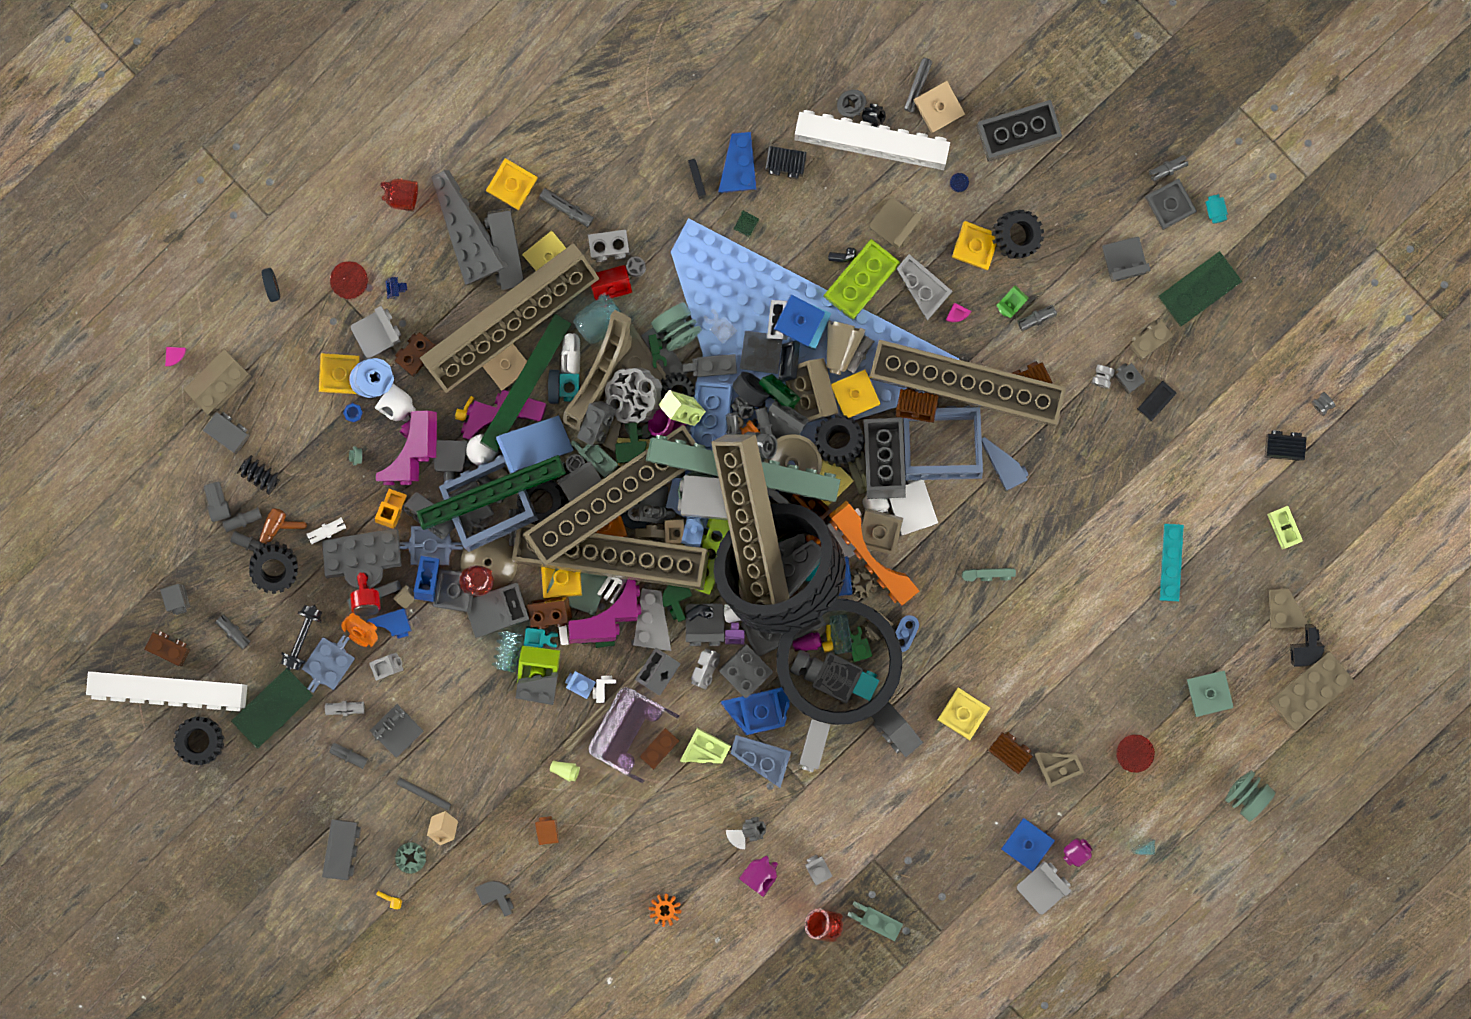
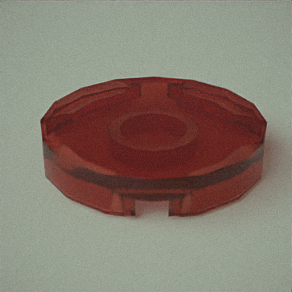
(349, 280)
(1135, 753)

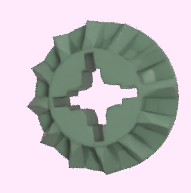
(419, 856)

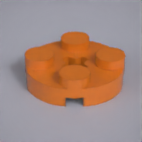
(360, 631)

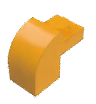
(390, 509)

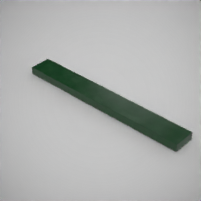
(526, 381)
(491, 492)

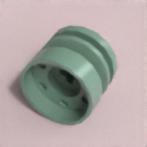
(675, 325)
(1249, 795)

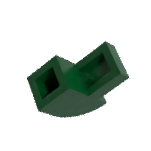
(627, 451)
(672, 597)

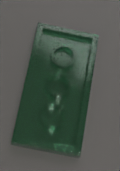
(1200, 289)
(272, 708)

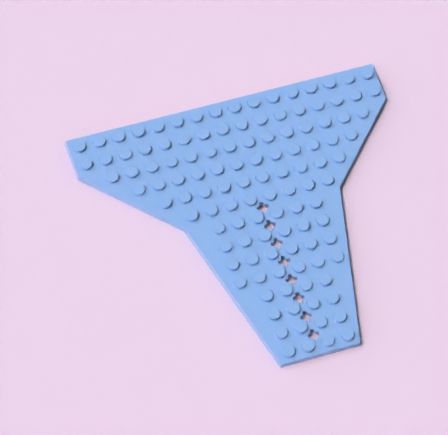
(740, 288)

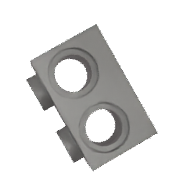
(608, 240)

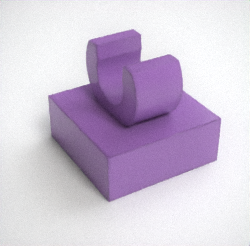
(734, 635)

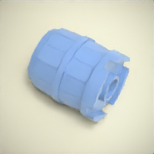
(361, 382)

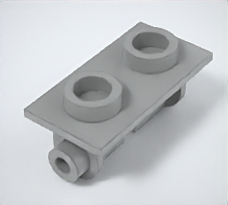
(710, 661)

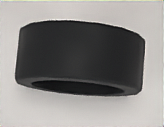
(749, 389)

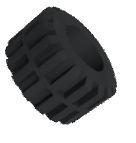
(1031, 228)
(835, 426)
(557, 496)
(268, 582)
(182, 741)

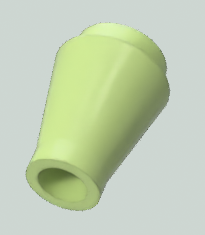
(568, 771)

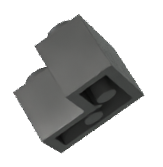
(896, 730)

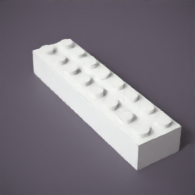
(872, 140)
(166, 689)

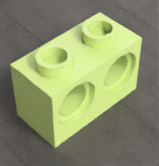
(682, 408)
(1285, 527)

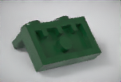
(779, 391)

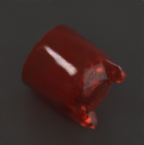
(400, 194)
(476, 580)
(824, 925)

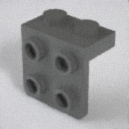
(705, 629)

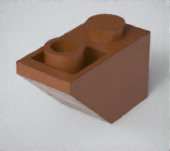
(547, 830)

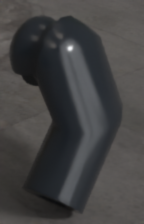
(700, 610)

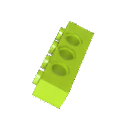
(709, 542)

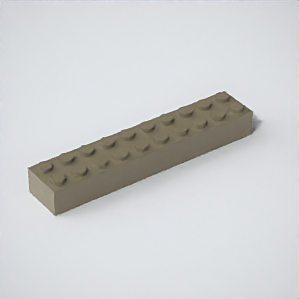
(509, 318)
(967, 383)
(601, 504)
(750, 519)
(625, 559)

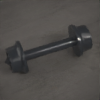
(292, 660)

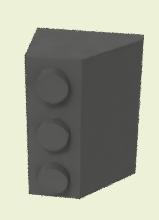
(341, 849)

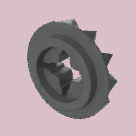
(857, 98)

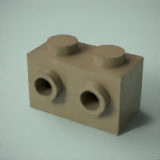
(1151, 340)

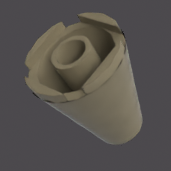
(841, 345)

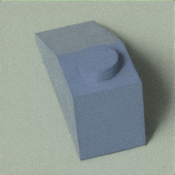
(1006, 467)

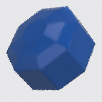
(353, 412)

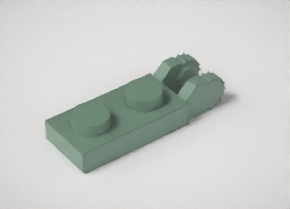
(599, 458)
(987, 574)
(877, 921)

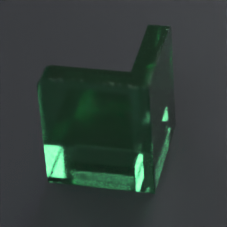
(746, 224)

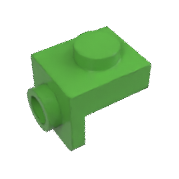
(1012, 302)

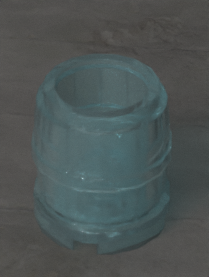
(595, 318)

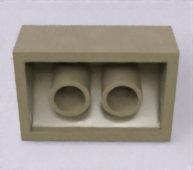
(217, 382)
(814, 389)

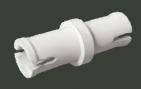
(326, 530)

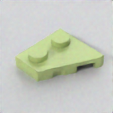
(705, 748)

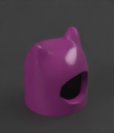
(662, 424)
(760, 875)

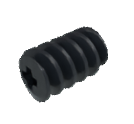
(259, 475)

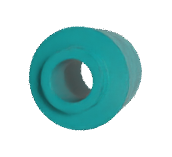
(1216, 209)

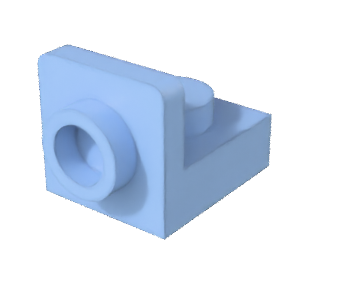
(580, 684)

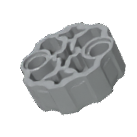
(634, 395)

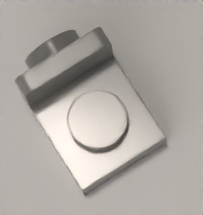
(386, 666)
(818, 869)

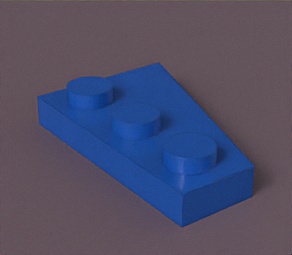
(739, 165)

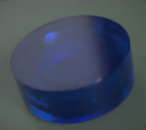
(959, 182)

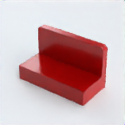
(612, 282)

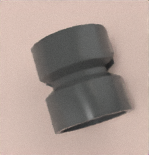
(766, 443)
(806, 666)

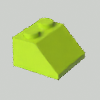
(537, 661)

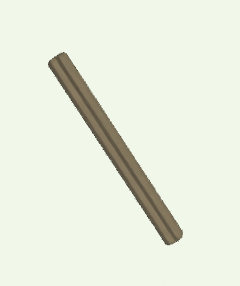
(598, 716)

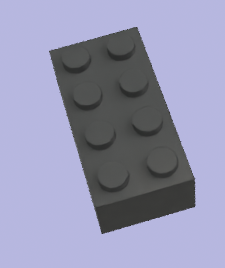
(1019, 130)
(884, 458)

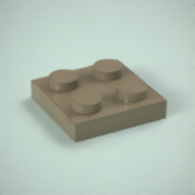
(881, 531)

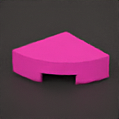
(957, 313)
(174, 355)

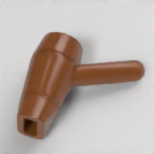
(275, 522)

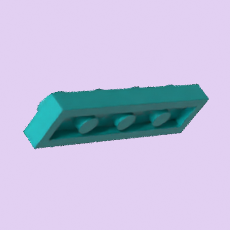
(1171, 562)

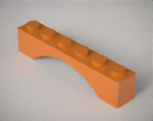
(898, 583)

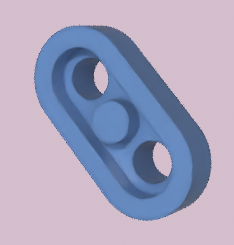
(905, 633)

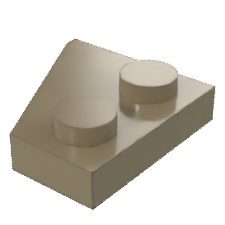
(1284, 610)
(1058, 767)

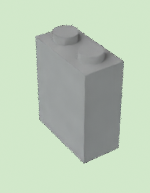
(701, 498)
(814, 745)

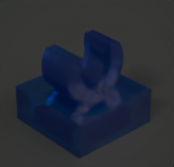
(393, 288)

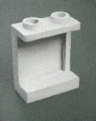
(915, 508)

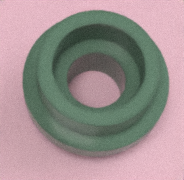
(355, 456)

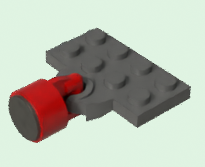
(362, 563)

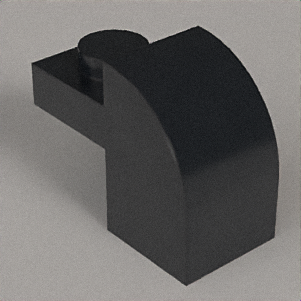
(1308, 652)

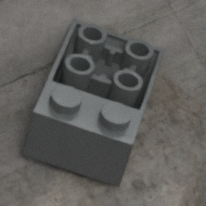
(498, 610)

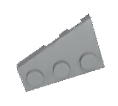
(923, 286)
(651, 624)

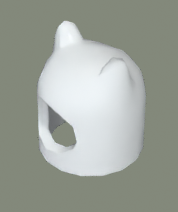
(396, 404)
(479, 453)

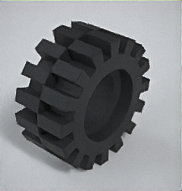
(678, 379)

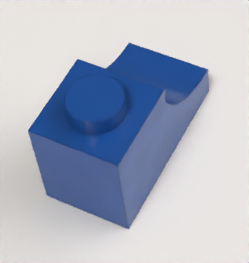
(426, 579)
(396, 622)

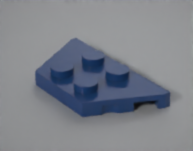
(759, 710)

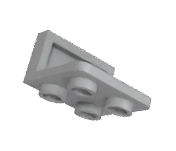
(376, 332)
(1043, 887)

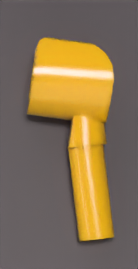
(462, 414)
(828, 645)
(395, 902)

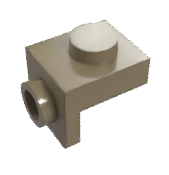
(649, 533)

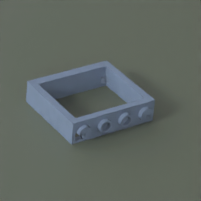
(947, 472)
(500, 529)

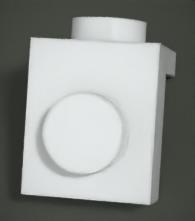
(599, 691)

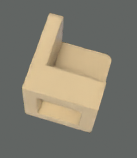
(442, 828)

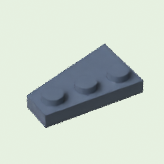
(762, 758)

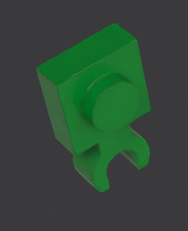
(860, 648)

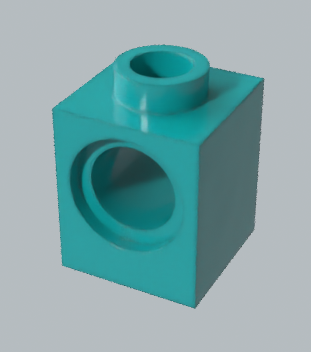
(565, 379)
(866, 685)

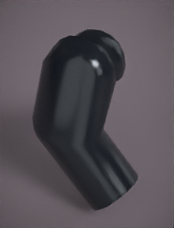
(842, 257)

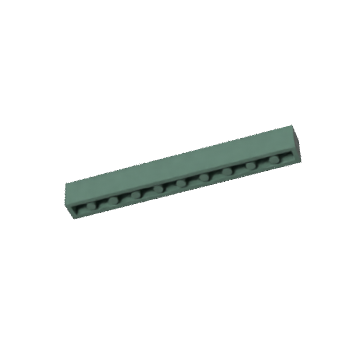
(777, 477)

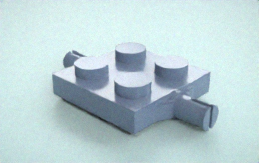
(429, 545)
(328, 663)

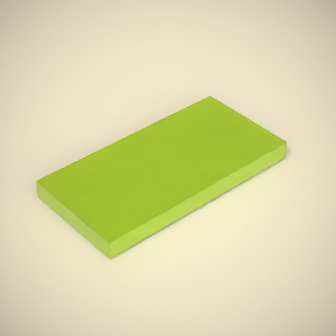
(861, 279)

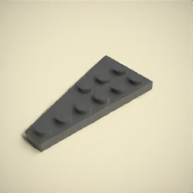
(469, 237)

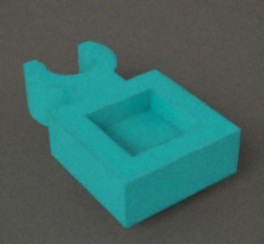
(536, 637)

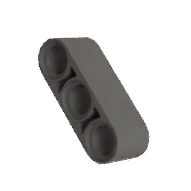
(419, 502)

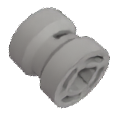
(1103, 381)

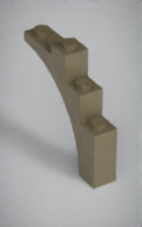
(613, 349)

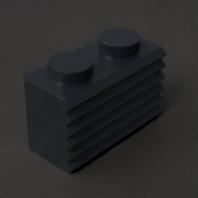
(785, 162)
(1285, 446)

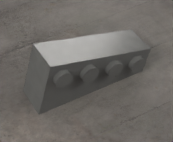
(503, 237)

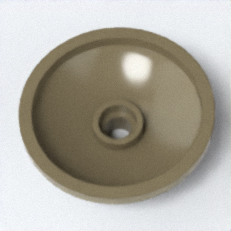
(799, 450)
(500, 554)

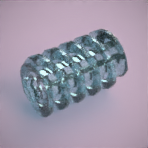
(506, 651)

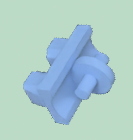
(693, 531)

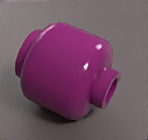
(1077, 852)

